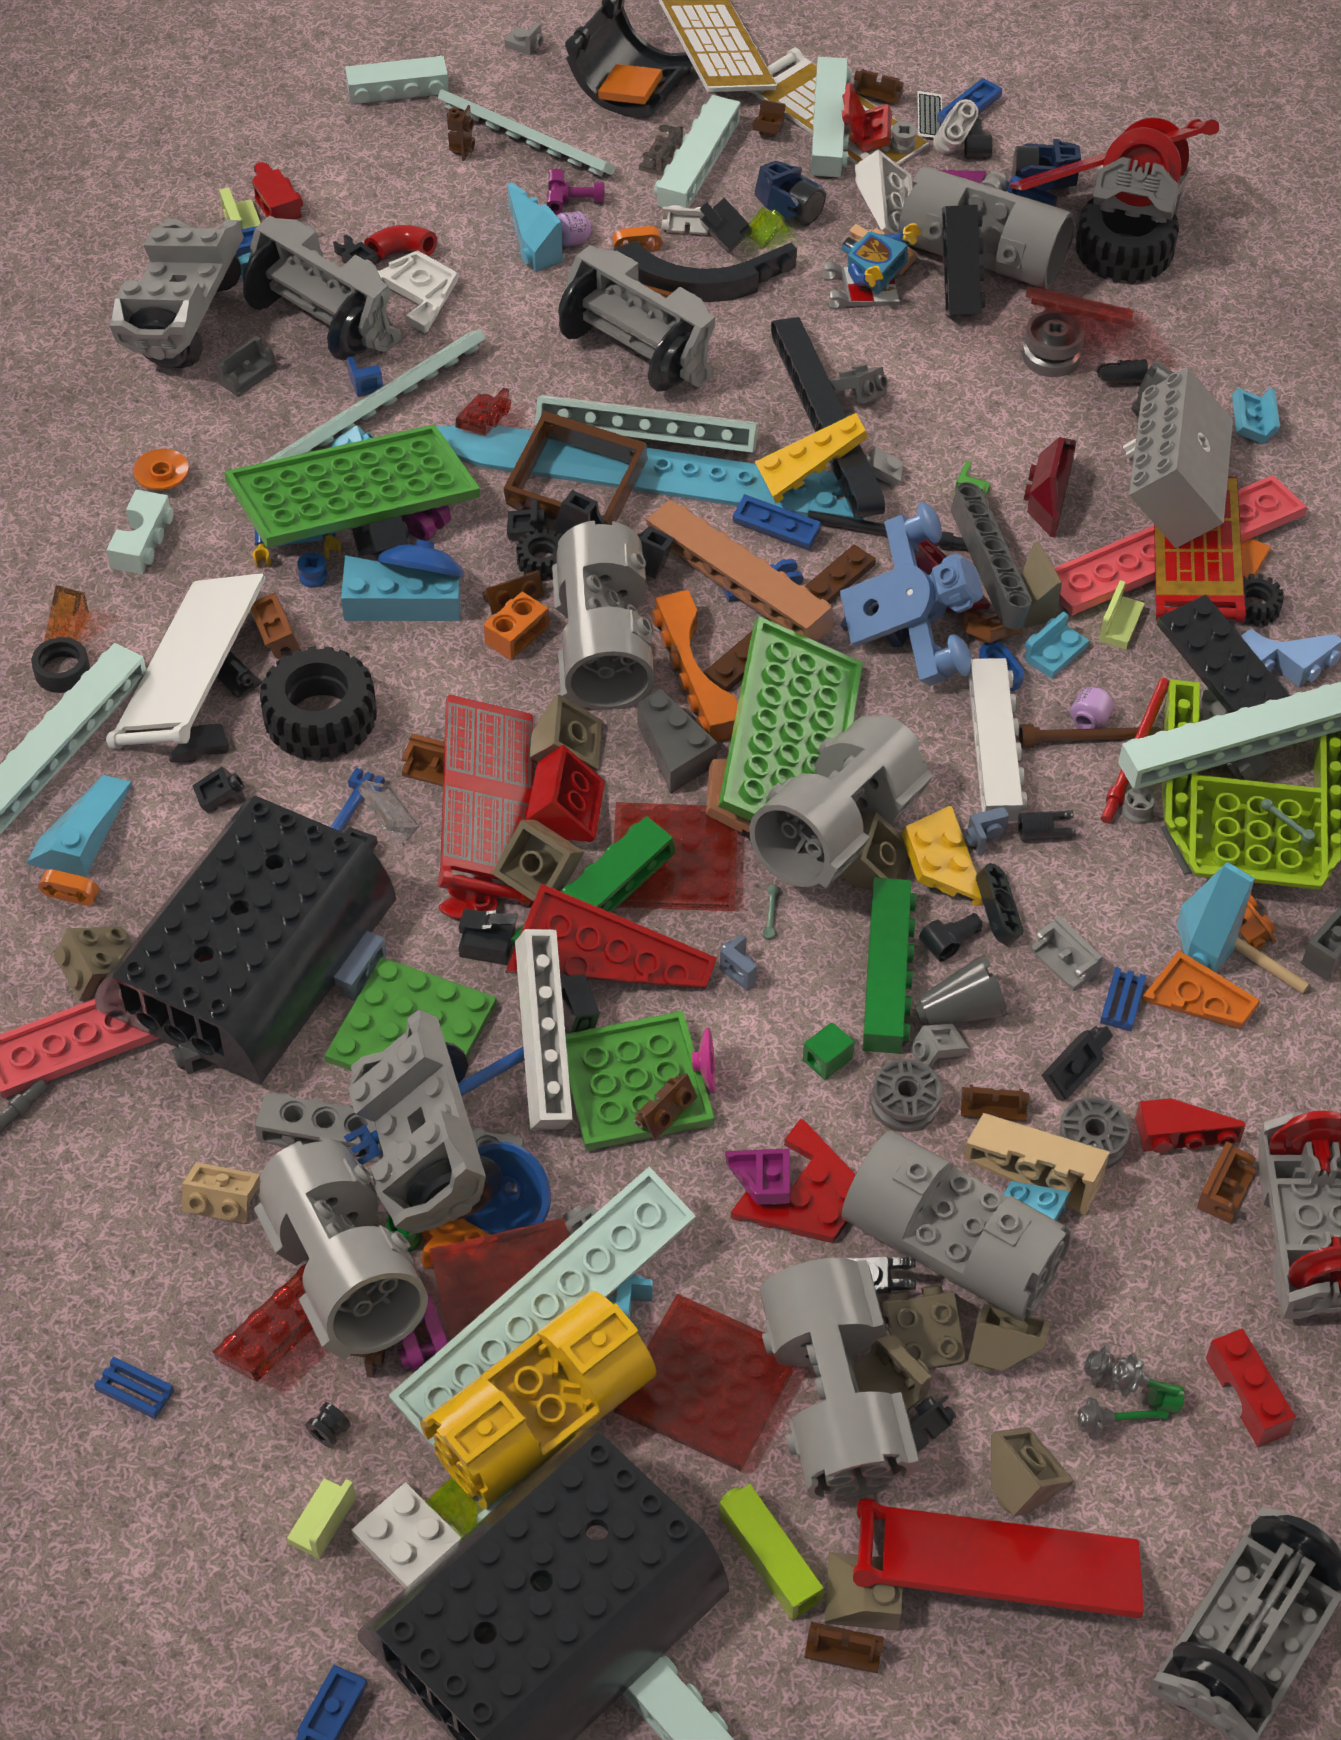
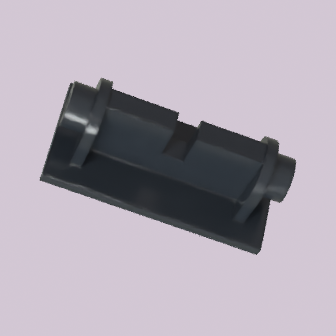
(237, 676)
(932, 1418)

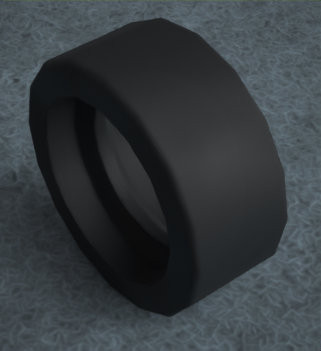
(57, 648)

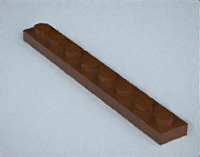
(826, 585)

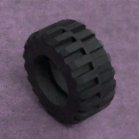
(1120, 255)
(323, 731)

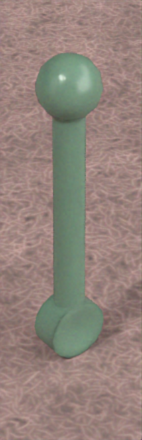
(1307, 835)
(769, 932)

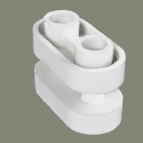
(956, 126)

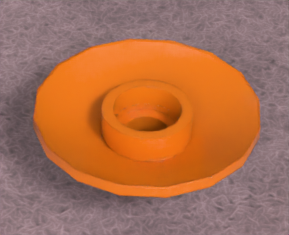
(161, 469)

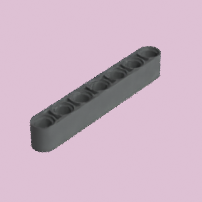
(991, 556)

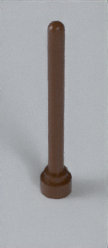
(1031, 736)

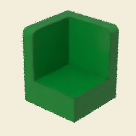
(828, 1050)

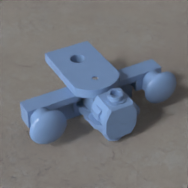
(916, 599)

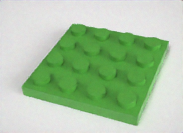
(392, 997)
(623, 1068)

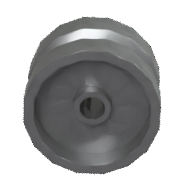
(1053, 343)

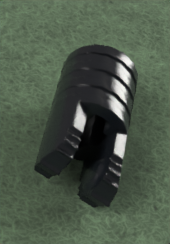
(1123, 371)
(1041, 825)

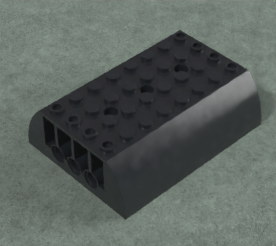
(271, 967)
(562, 1649)

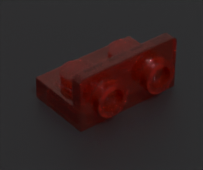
(484, 412)

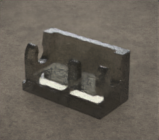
(662, 150)

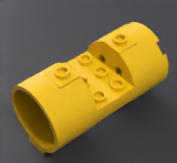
(539, 1398)

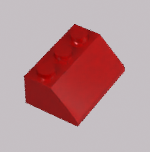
(566, 796)

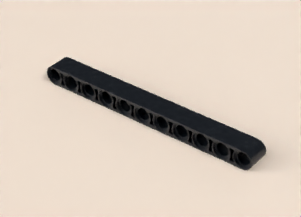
(823, 410)

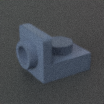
(986, 825)
(737, 964)

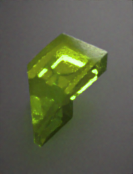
(454, 1507)

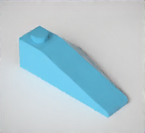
(79, 833)
(1214, 915)

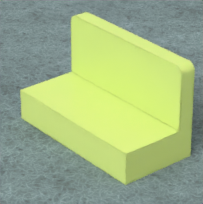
(241, 211)
(1120, 619)
(322, 1517)

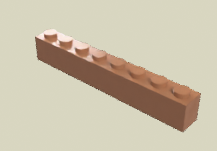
(743, 573)

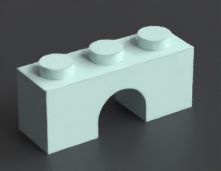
(135, 549)

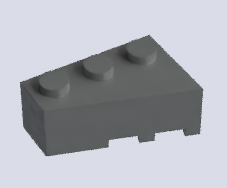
(675, 739)

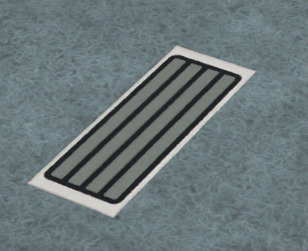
(928, 106)

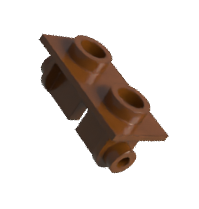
(888, 90)
(463, 123)
(503, 592)
(671, 1103)
(999, 1103)
(844, 1647)

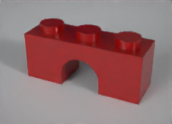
(1263, 1404)

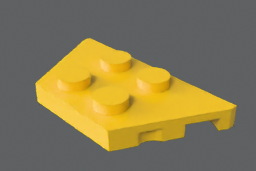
(941, 855)

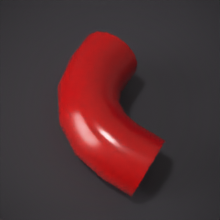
(402, 238)

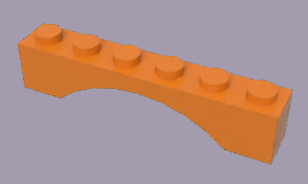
(678, 623)

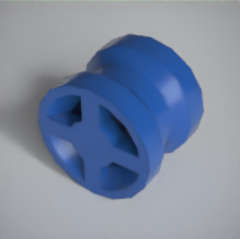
(312, 570)

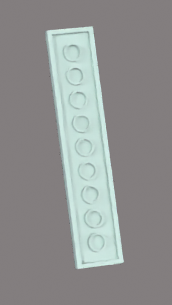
(591, 1259)

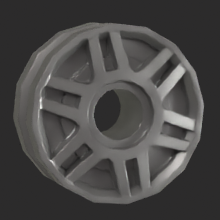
(907, 1078)
(1100, 1117)

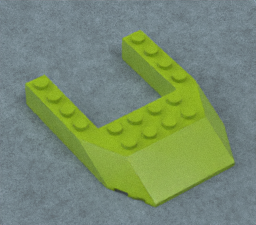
(1224, 821)

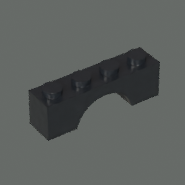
(581, 509)

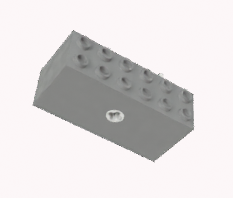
(1181, 458)

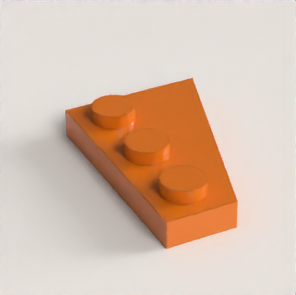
(1200, 992)

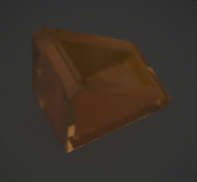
(68, 614)

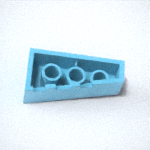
(397, 593)

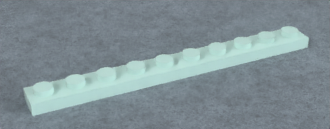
(384, 396)

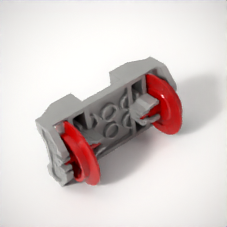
(1144, 171)
(1304, 1192)

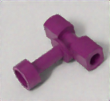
(560, 191)

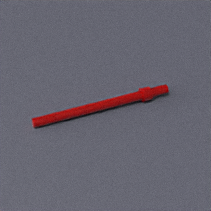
(1116, 793)

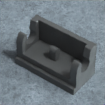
(245, 366)

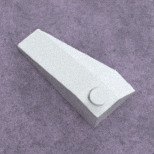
(883, 188)

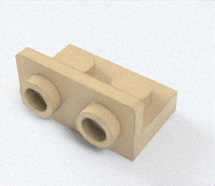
(219, 1192)

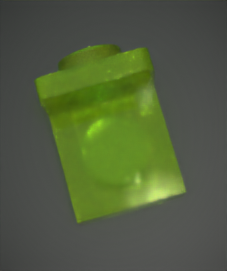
(766, 226)

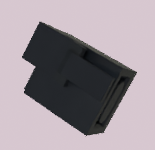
(725, 224)
(486, 936)
(578, 1004)

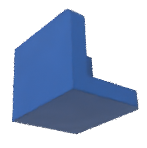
(366, 379)

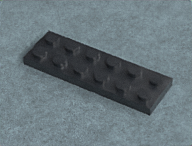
(1220, 655)

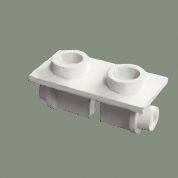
(677, 217)

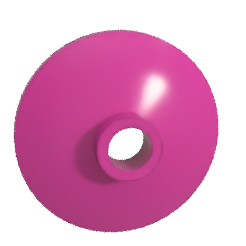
(705, 1061)

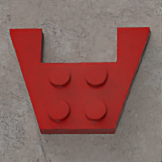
(814, 1197)

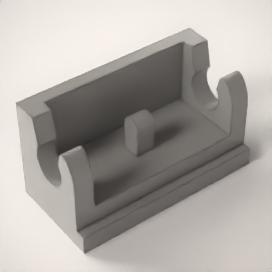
(1066, 953)

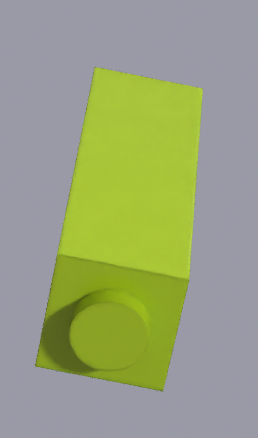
(770, 1551)

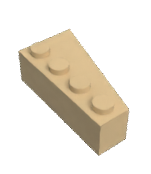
(1038, 1159)

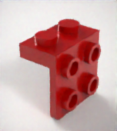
(869, 127)

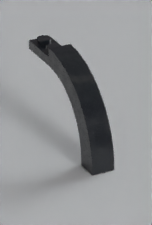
(711, 283)

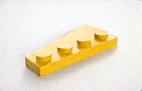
(798, 460)

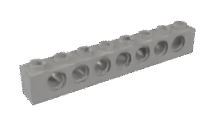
(279, 1109)

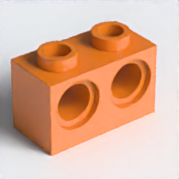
(516, 625)

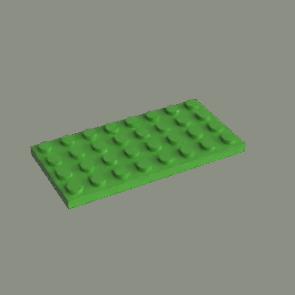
(351, 485)
(786, 707)

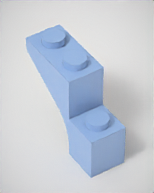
(1296, 659)

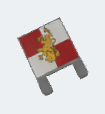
(857, 295)

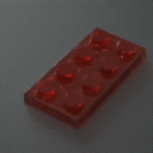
(267, 1332)

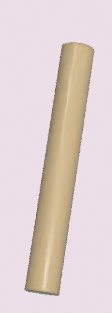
(1271, 966)

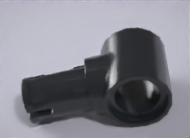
(977, 142)
(945, 939)

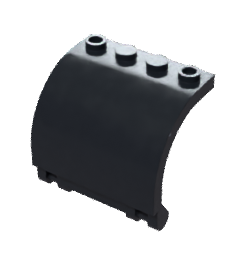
(611, 41)

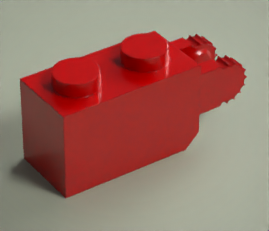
(275, 193)

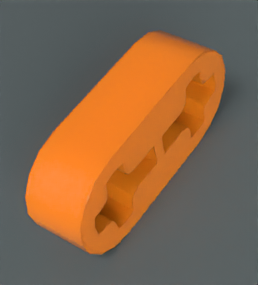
(641, 235)
(68, 887)

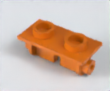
(1257, 927)

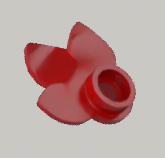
(467, 899)

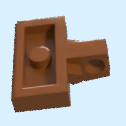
(986, 627)

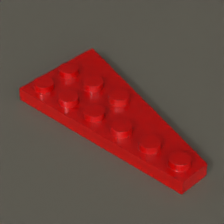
(612, 946)

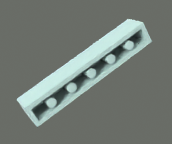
(828, 124)
(698, 152)

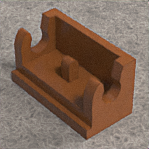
(274, 625)
(424, 759)
(1227, 1183)

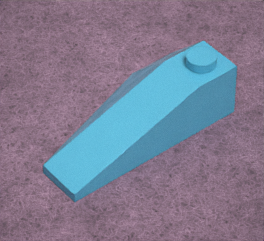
(536, 228)

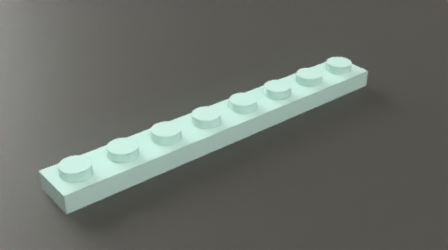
(533, 137)

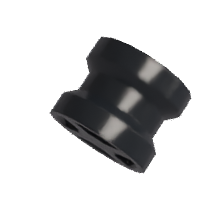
(327, 1424)

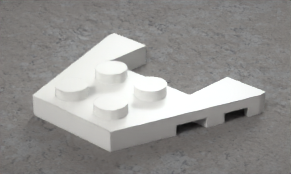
(422, 282)

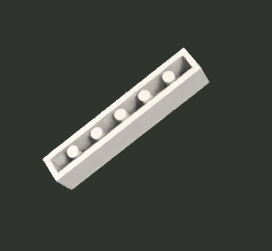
(995, 737)
(543, 1030)

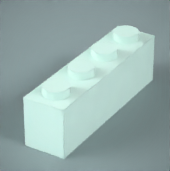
(396, 79)

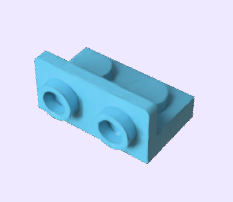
(1054, 646)

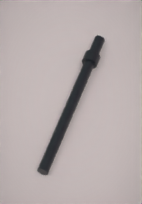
(946, 542)

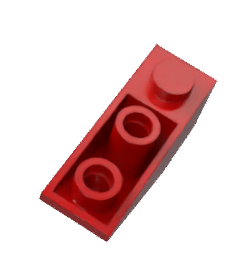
(1176, 1124)

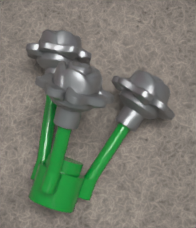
(1127, 1377)

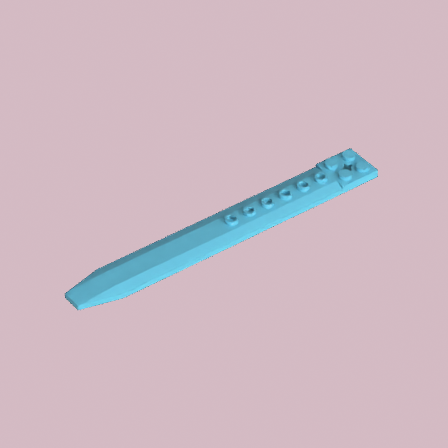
(663, 473)

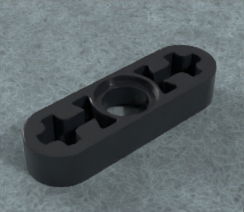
(1005, 918)

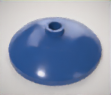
(422, 557)
(510, 1208)

